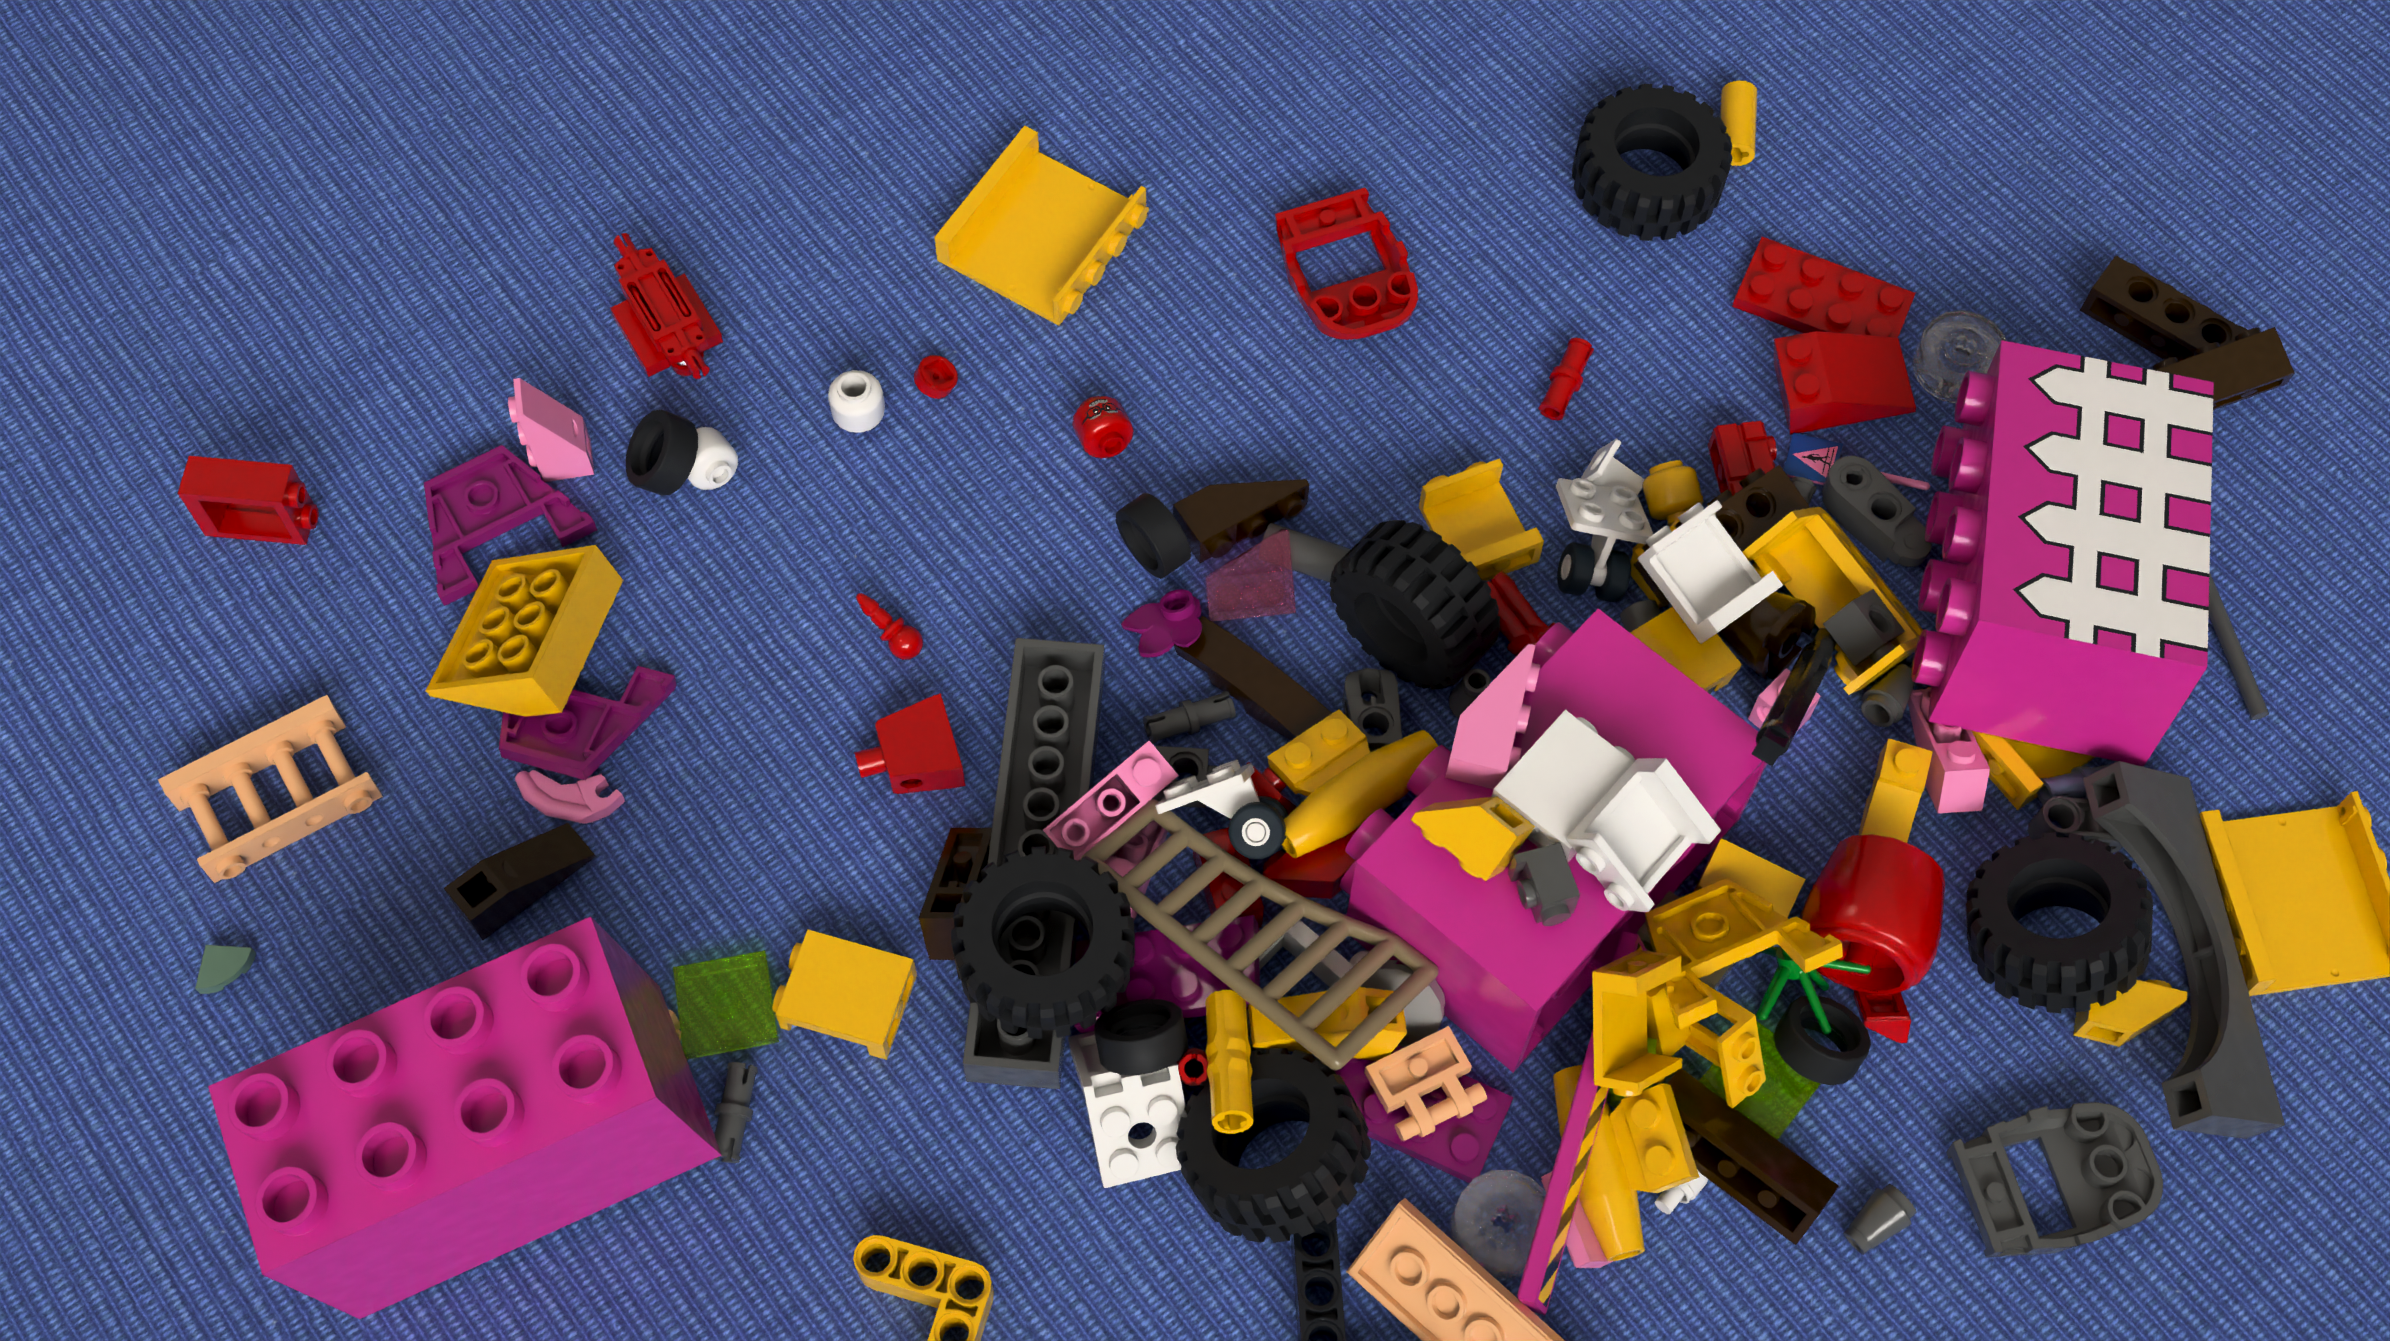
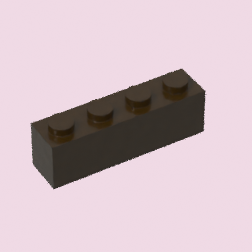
(2238, 369)
(1750, 1161)

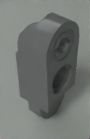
(1859, 491)
(1380, 712)

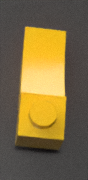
(1896, 790)

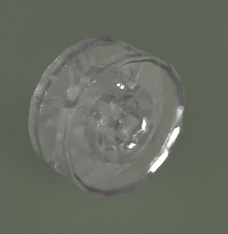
(1952, 347)
(1491, 1195)

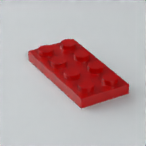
(1819, 294)

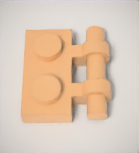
(1419, 1070)

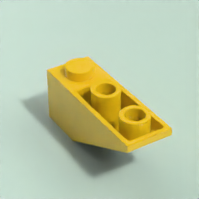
(1335, 1027)

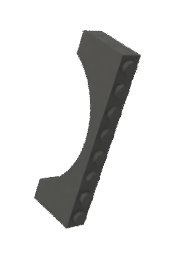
(2224, 1072)

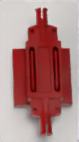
(661, 314)

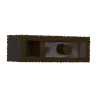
(960, 862)

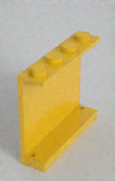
(1038, 230)
(2304, 896)

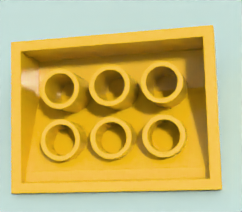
(528, 632)

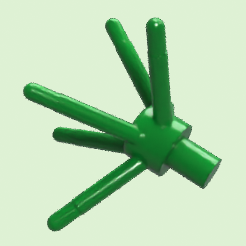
(1790, 970)

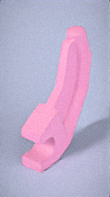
(568, 802)

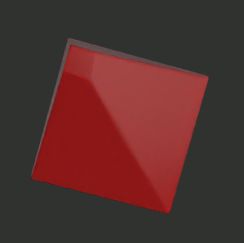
(1884, 1014)

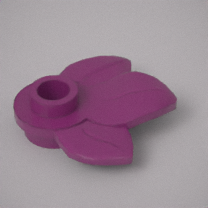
(1166, 623)

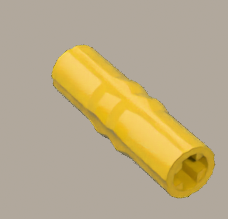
(1228, 1062)

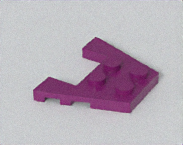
(484, 502)
(587, 727)

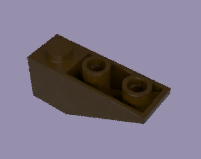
(1232, 512)
(516, 878)

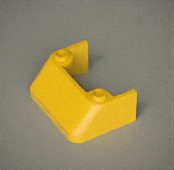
(1829, 572)

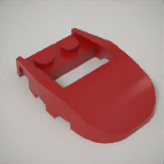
(1357, 305)

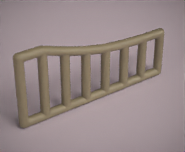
(1295, 907)

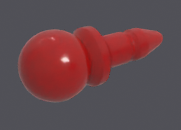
(903, 640)

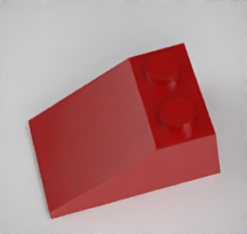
(1840, 379)

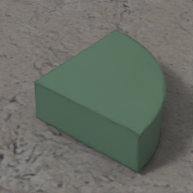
(222, 966)

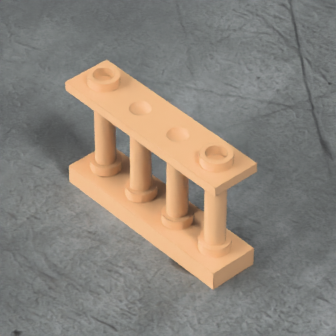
(241, 759)

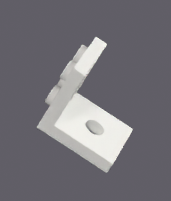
(1118, 1104)

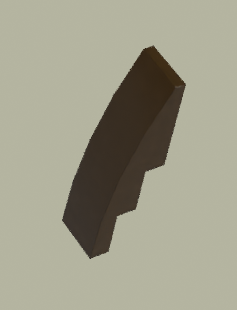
(1253, 680)

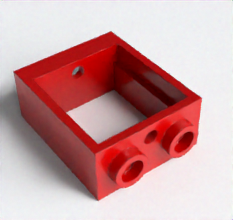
(248, 500)

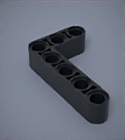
(1323, 1272)

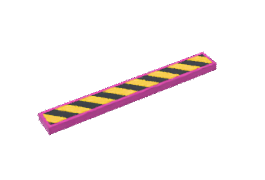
(1567, 1173)

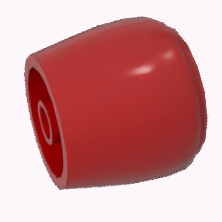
(1883, 908)

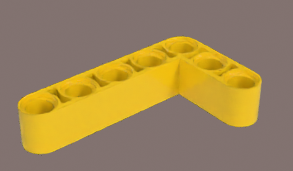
(941, 1293)

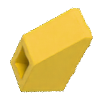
(1476, 831)
(2130, 1013)

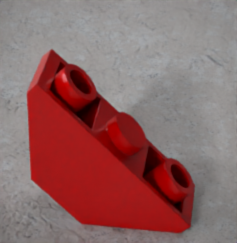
(1314, 873)

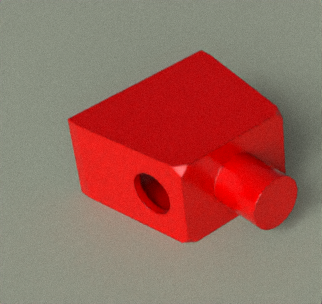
(915, 749)

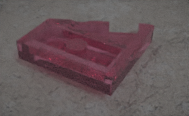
(1253, 582)

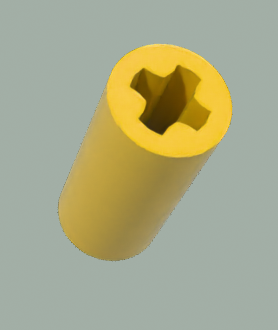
(1739, 117)

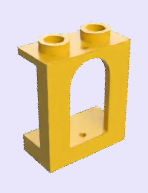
(1734, 1051)

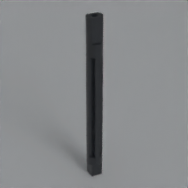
(1794, 698)

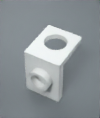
(1609, 472)

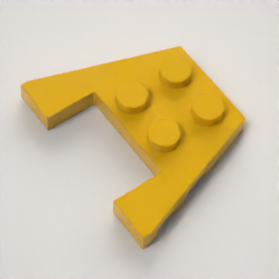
(1719, 929)

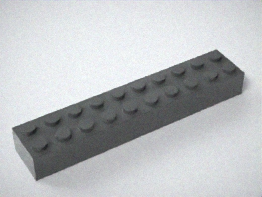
(1042, 772)

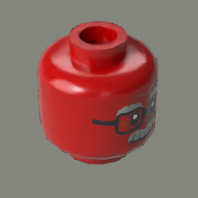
(1102, 425)

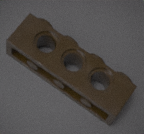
(2154, 313)
(1771, 497)

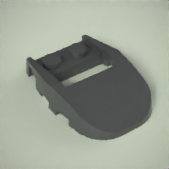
(2096, 1162)

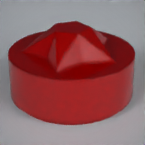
(935, 376)

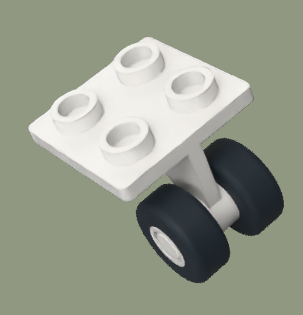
(1608, 516)
(1256, 821)

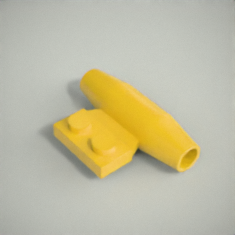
(1342, 779)
(1634, 1150)

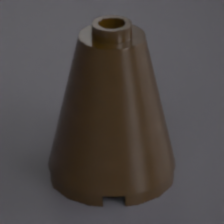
(1769, 633)

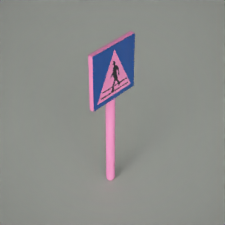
(1813, 457)

